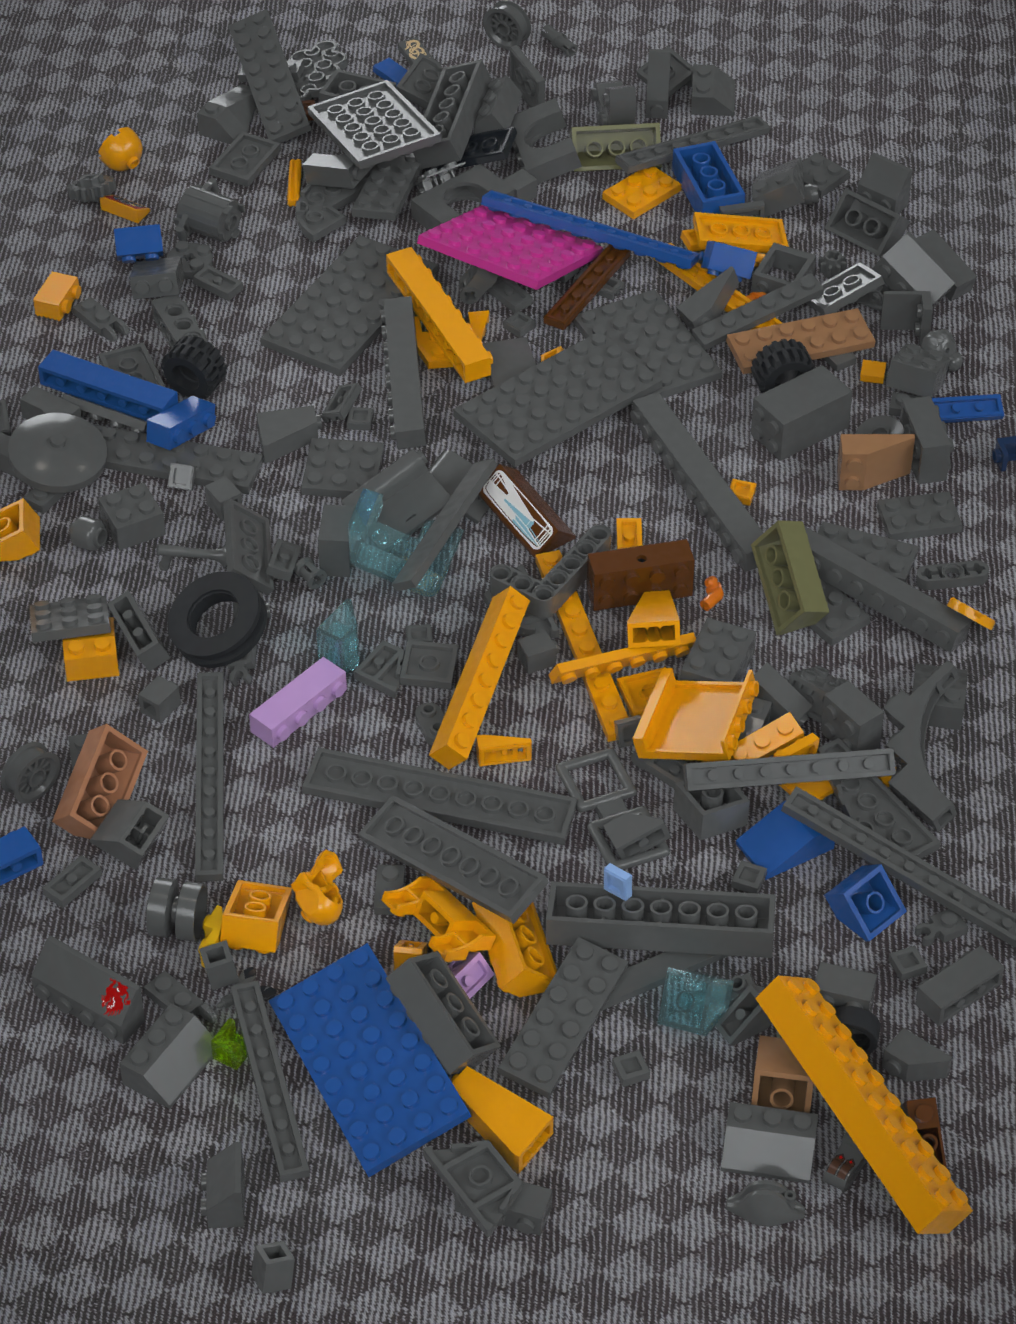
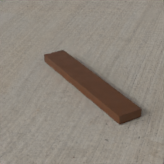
(586, 287)

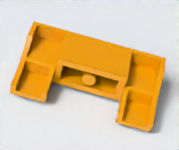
(444, 915)

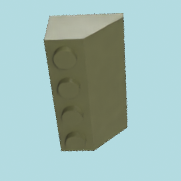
(600, 144)
(789, 577)

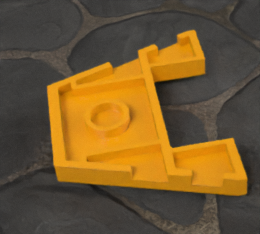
(432, 353)

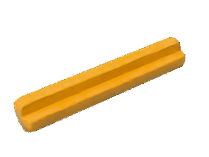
(294, 182)

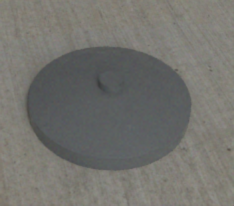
(57, 452)

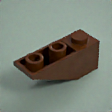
(925, 1115)

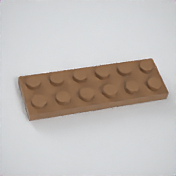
(821, 336)

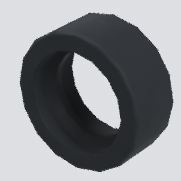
(863, 1021)

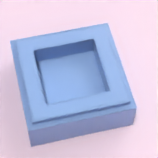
(617, 882)

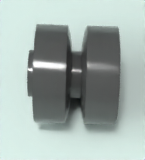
(173, 908)

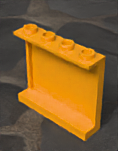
(694, 718)

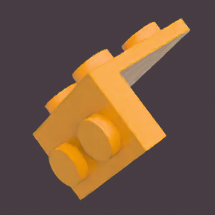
(805, 746)

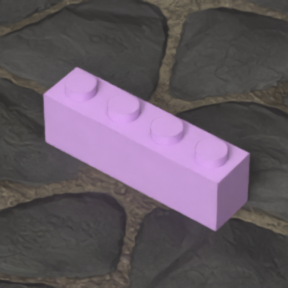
(298, 702)

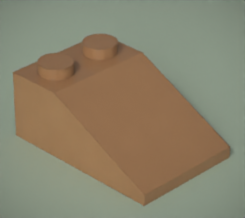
(873, 459)

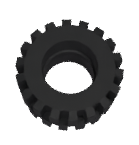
(780, 363)
(194, 367)

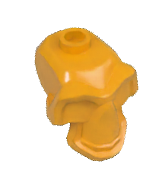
(317, 893)

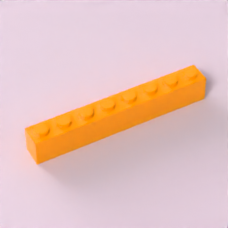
(439, 315)
(479, 678)

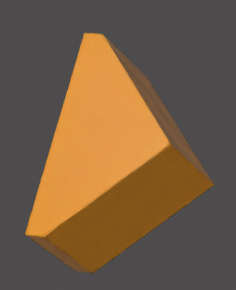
(407, 949)

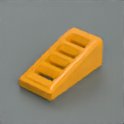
(496, 749)

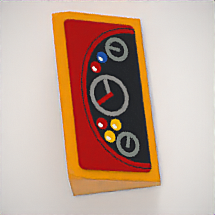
(123, 208)

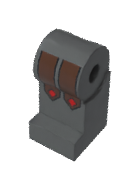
(844, 1165)

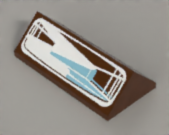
(524, 511)

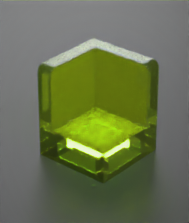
(228, 1046)

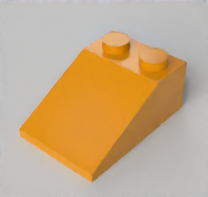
(18, 531)
(91, 656)
(255, 916)

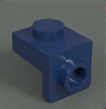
(1004, 451)

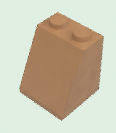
(780, 1078)

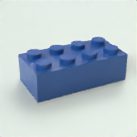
(706, 177)

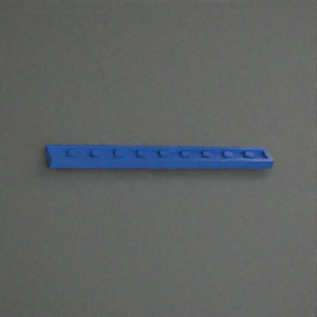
(596, 231)

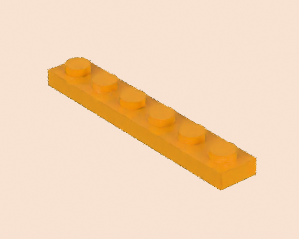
(615, 660)

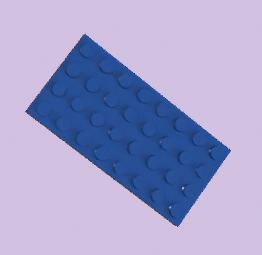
(369, 1060)

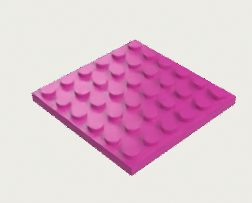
(510, 246)

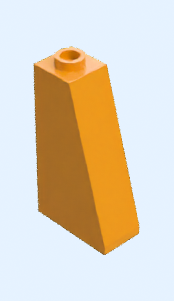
(654, 621)
(503, 1118)

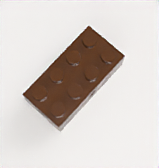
(624, 574)

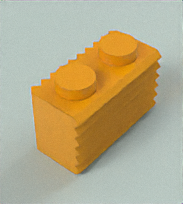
(56, 296)

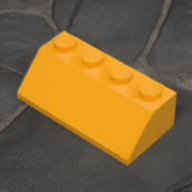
(519, 952)

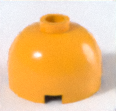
(121, 151)

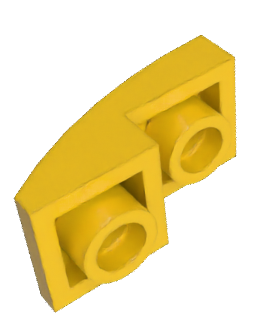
(212, 929)

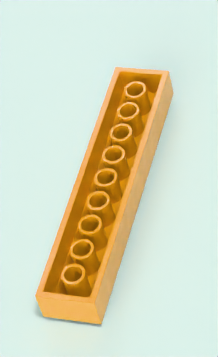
(864, 1105)

